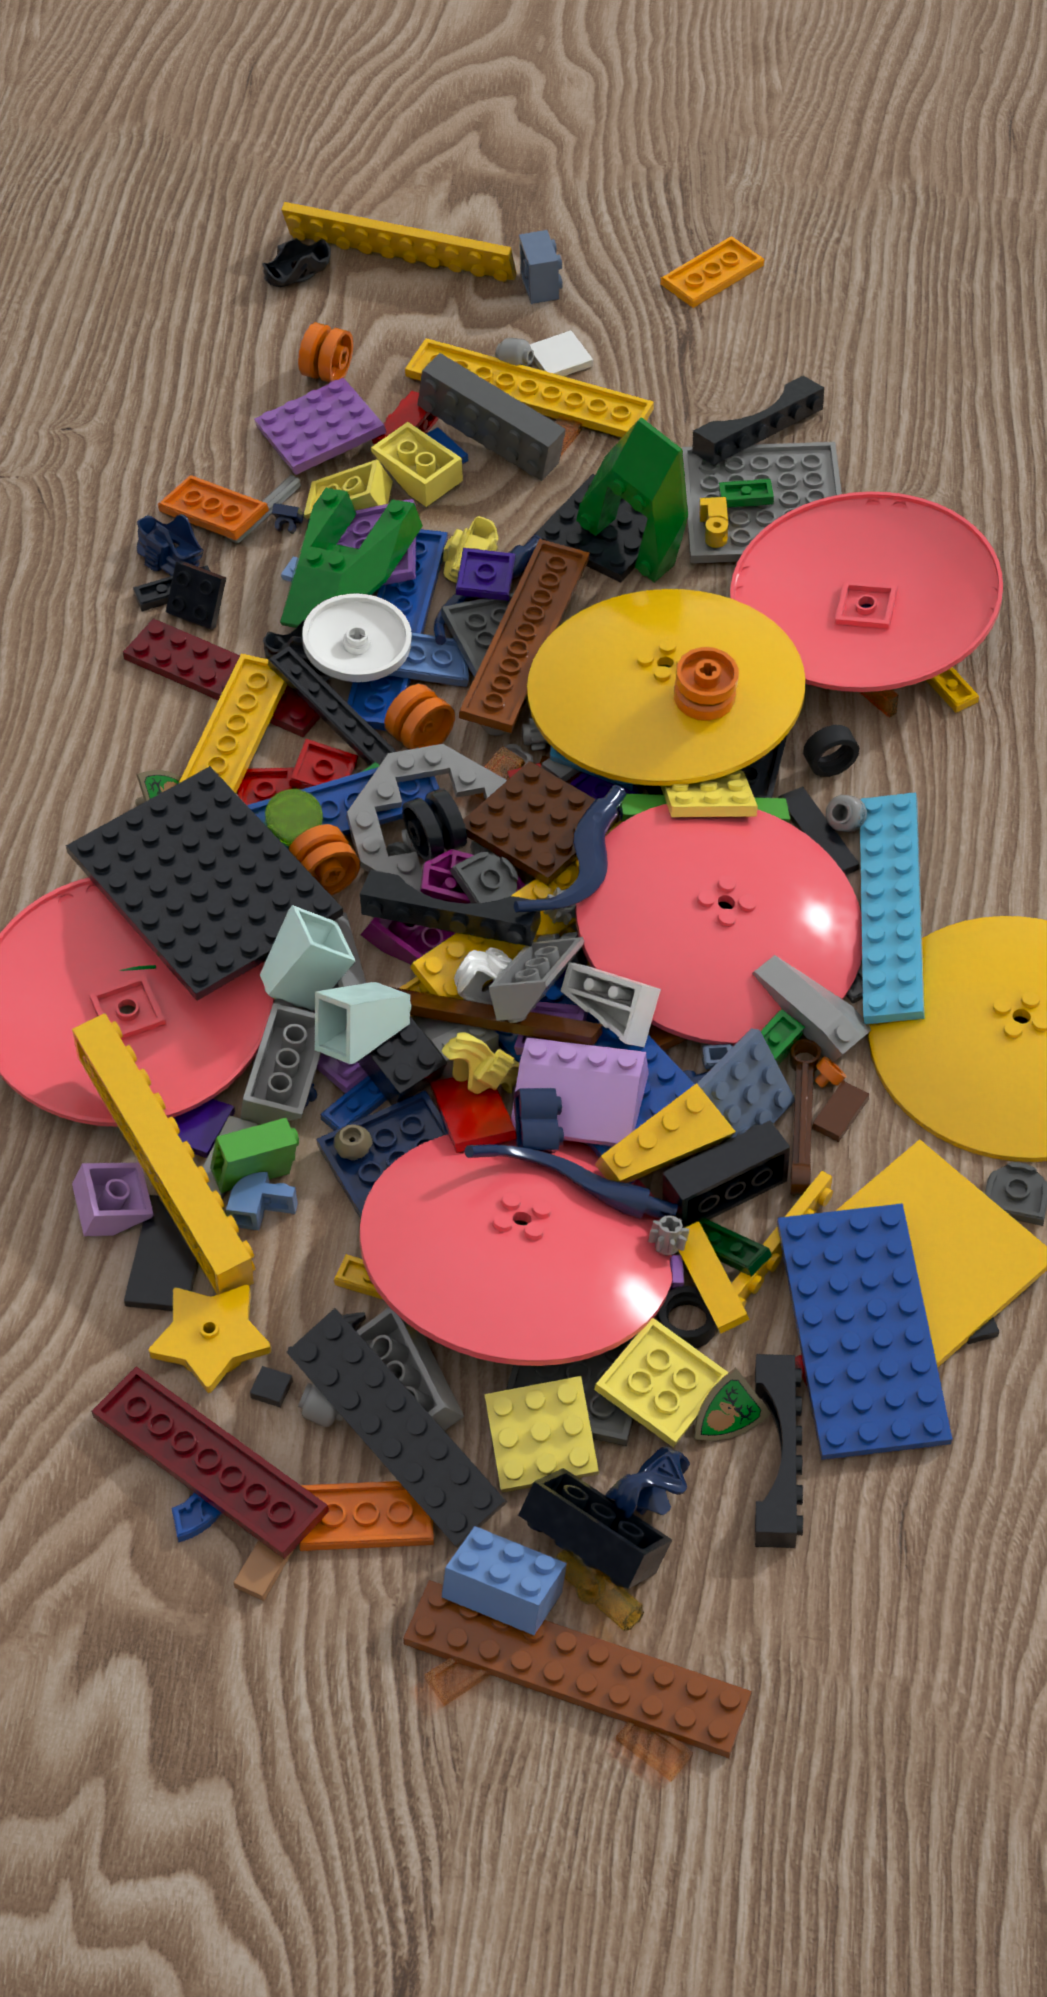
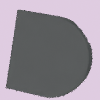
(485, 877)
(1019, 1192)

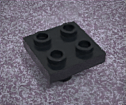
(195, 595)

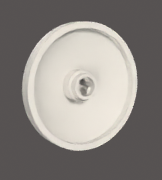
(356, 637)

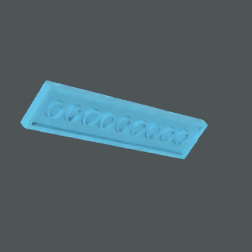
(891, 910)

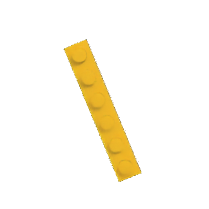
(816, 1195)

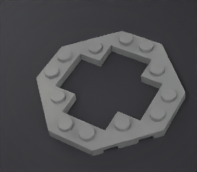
(383, 794)

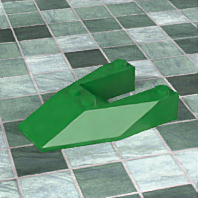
(651, 477)
(336, 570)

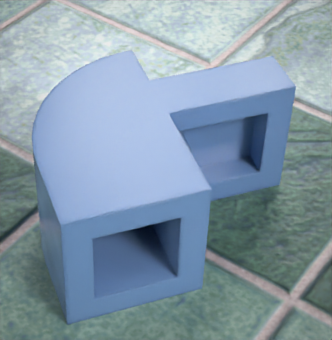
(255, 1195)

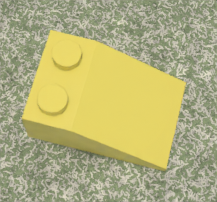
(419, 463)
(366, 485)

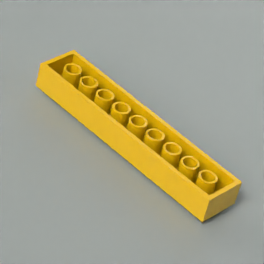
(163, 1155)

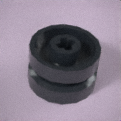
(434, 824)

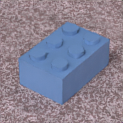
(504, 1580)

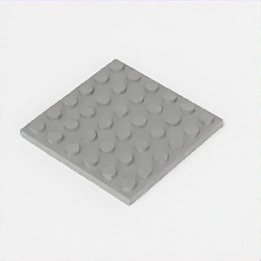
(797, 475)

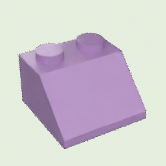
(111, 1197)

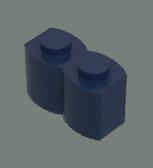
(537, 1119)

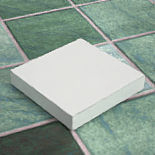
(561, 354)

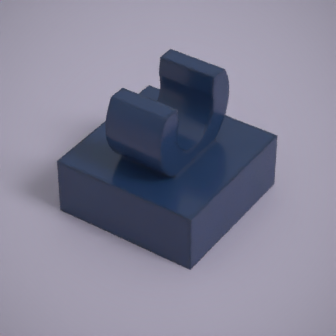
(288, 514)

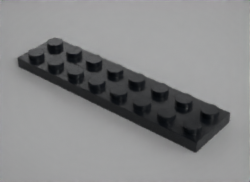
(396, 1427)

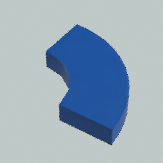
(193, 1517)

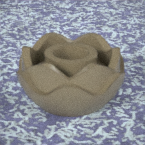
(355, 1149)

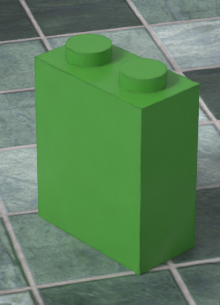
(254, 1150)

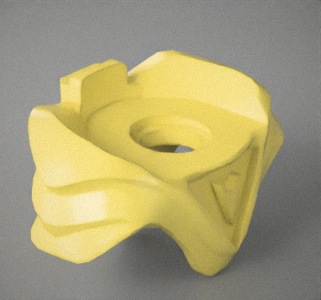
(480, 536)
(480, 1065)

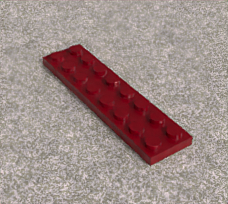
(206, 670)
(210, 1462)

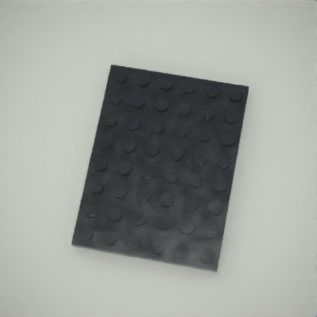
(200, 880)

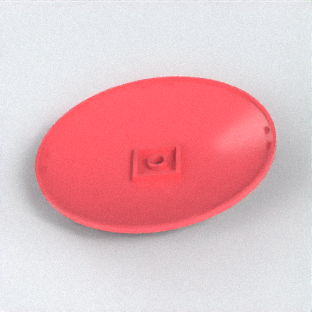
(910, 558)
(664, 926)
(64, 970)
(472, 1279)

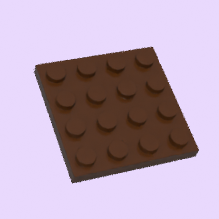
(531, 822)

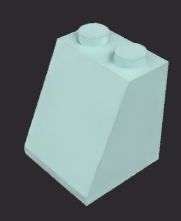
(305, 958)
(358, 1019)

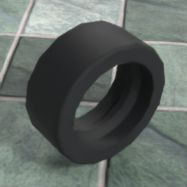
(825, 740)
(687, 1296)

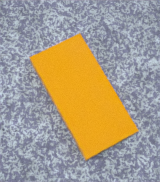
(712, 271)

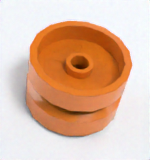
(325, 352)
(706, 683)
(419, 718)
(327, 857)

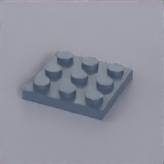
(748, 1084)

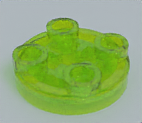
(291, 814)

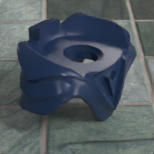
(157, 541)
(649, 1486)

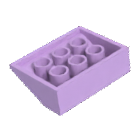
(596, 1085)

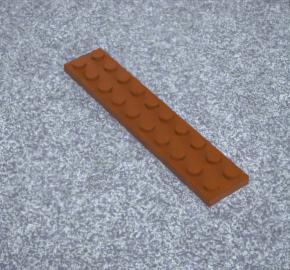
(531, 616)
(584, 1672)

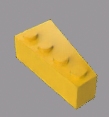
(672, 1134)

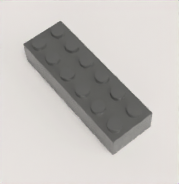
(491, 416)

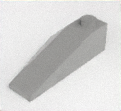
(826, 1017)

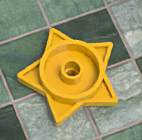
(210, 1334)

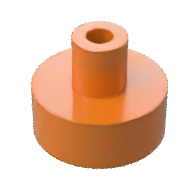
(829, 1073)

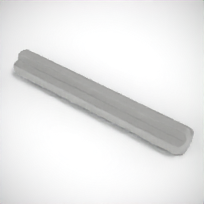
(277, 496)

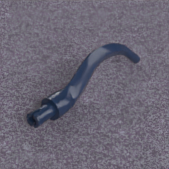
(523, 555)
(590, 851)
(621, 1196)

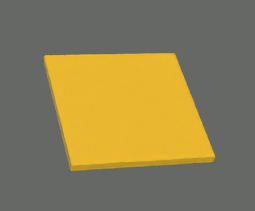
(963, 1244)

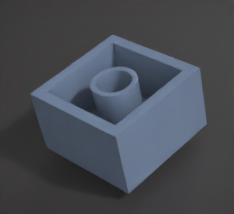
(540, 266)

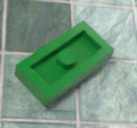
(747, 492)

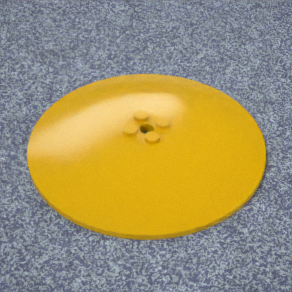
(612, 704)
(968, 1064)

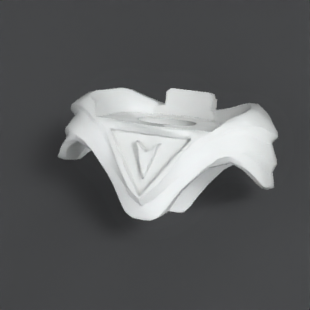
(478, 969)

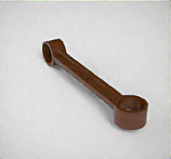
(803, 1114)

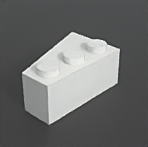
(614, 1000)

